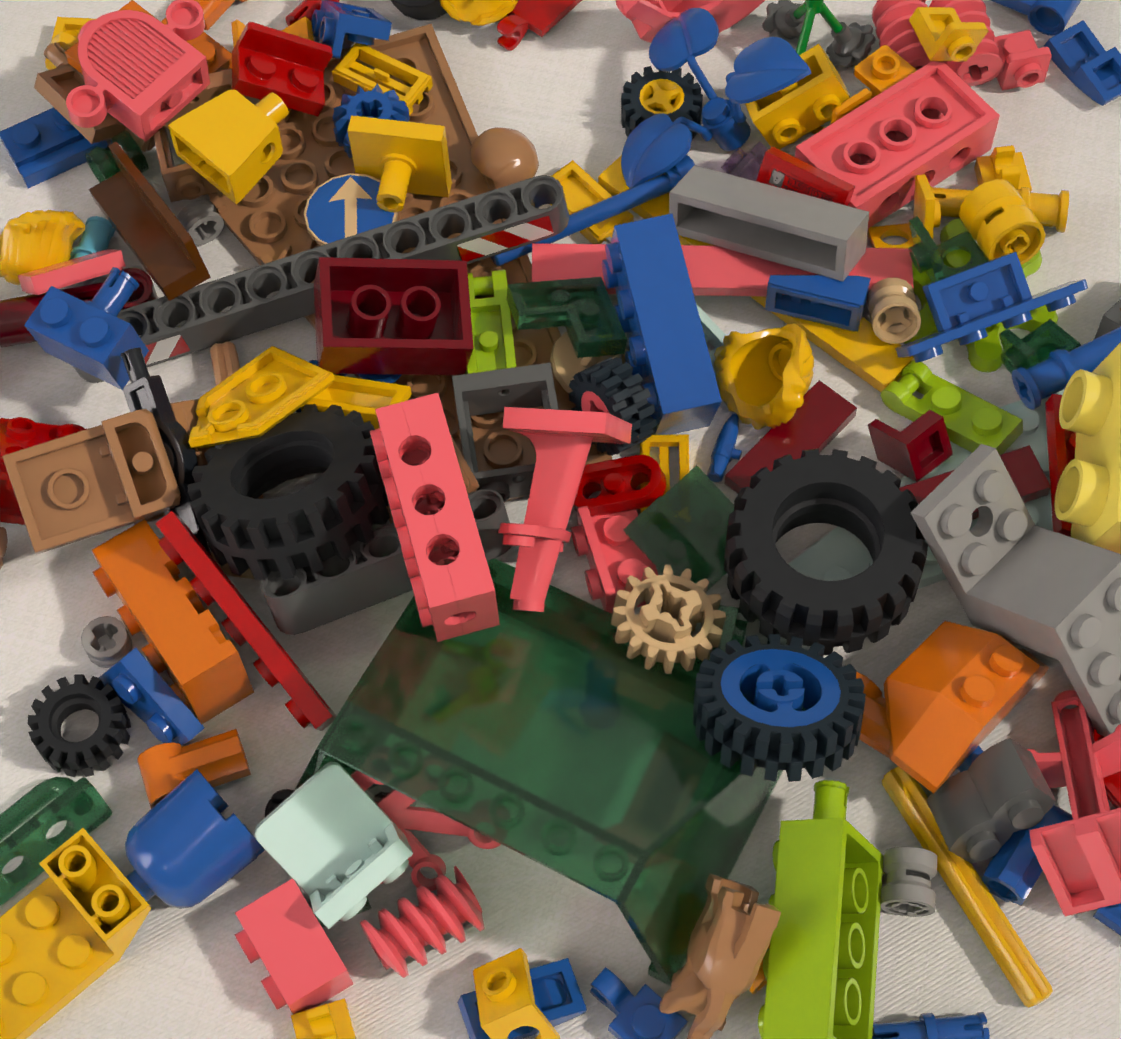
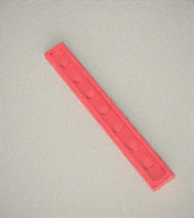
(711, 268)

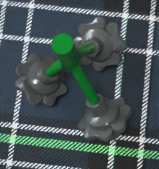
(795, 21)

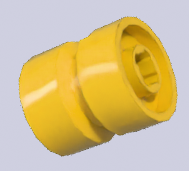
(1001, 221)

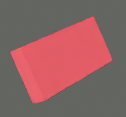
(71, 271)

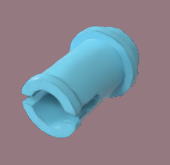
(94, 238)

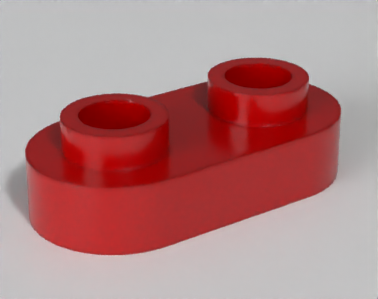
(618, 484)

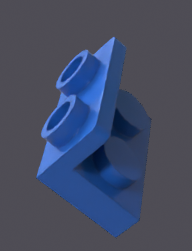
(343, 19)

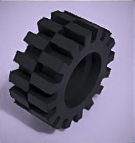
(64, 702)

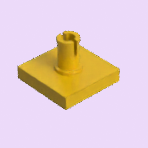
(402, 156)

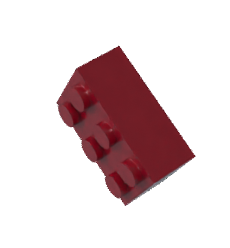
(392, 316)

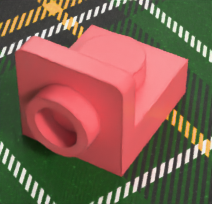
(1022, 60)

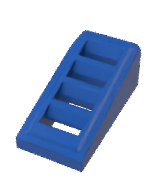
(819, 298)

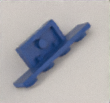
(980, 298)

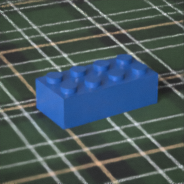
(662, 323)

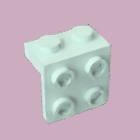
(334, 843)

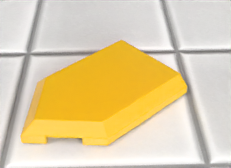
(256, 398)

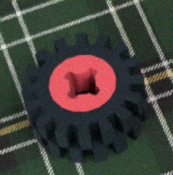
(614, 390)

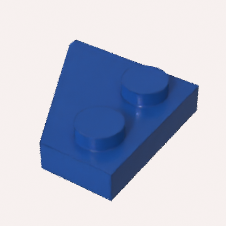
(151, 699)

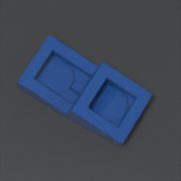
(1087, 63)
(554, 994)

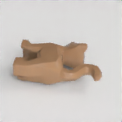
(721, 955)

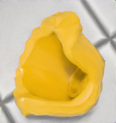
(37, 241)
(764, 374)

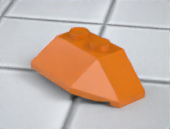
(953, 697)

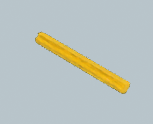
(969, 891)

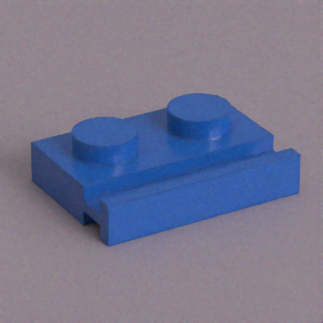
(45, 146)

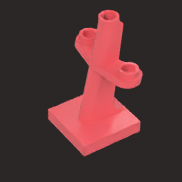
(561, 448)
(1082, 853)

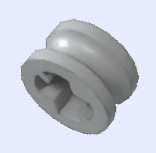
(201, 221)
(98, 628)

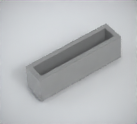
(769, 222)

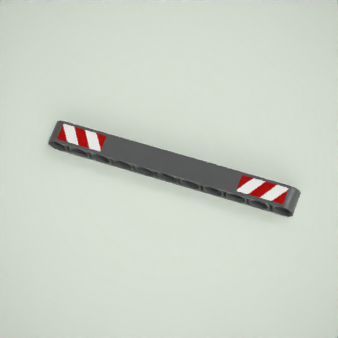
(293, 274)

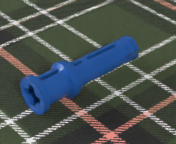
(1054, 373)

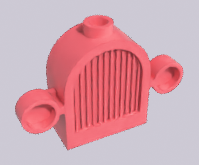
(139, 68)

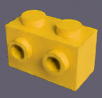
(801, 106)

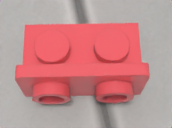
(609, 554)

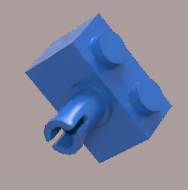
(89, 331)

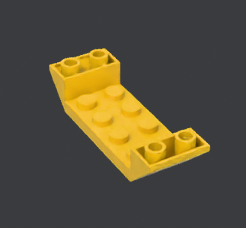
(64, 934)

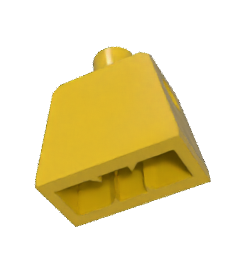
(231, 140)

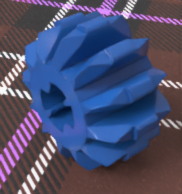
(366, 104)

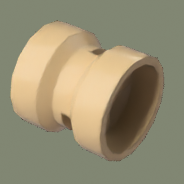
(893, 310)

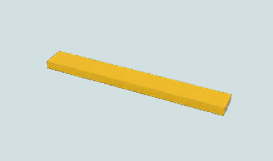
(858, 351)

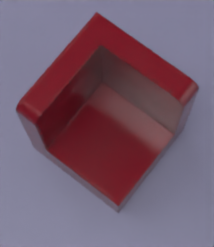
(915, 448)

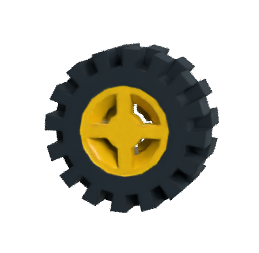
(660, 91)

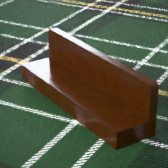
(149, 228)

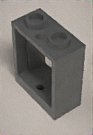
(490, 393)

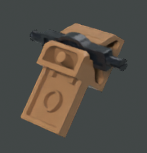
(111, 472)

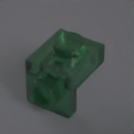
(1034, 346)

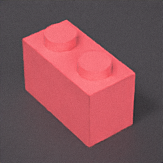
(293, 949)

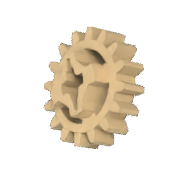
(668, 618)

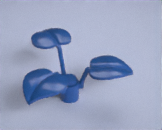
(759, 72)

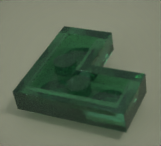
(574, 303)

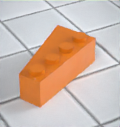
(173, 621)

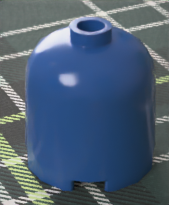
(187, 845)

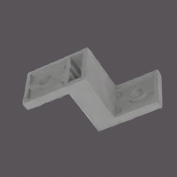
(1029, 579)

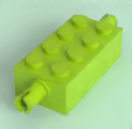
(828, 926)

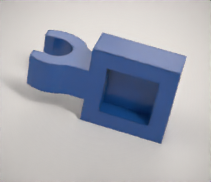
(636, 1015)

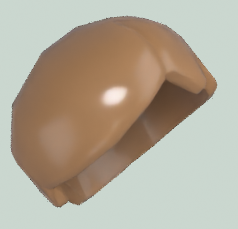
(504, 156)

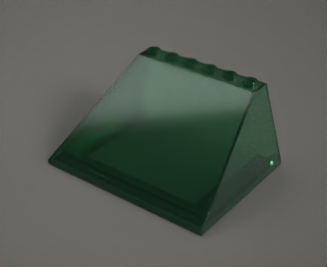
(559, 755)

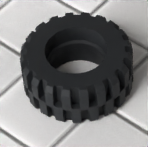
(834, 493)

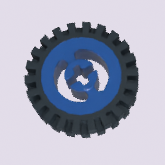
(775, 728)

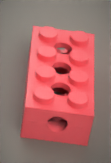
(913, 128)
(434, 518)

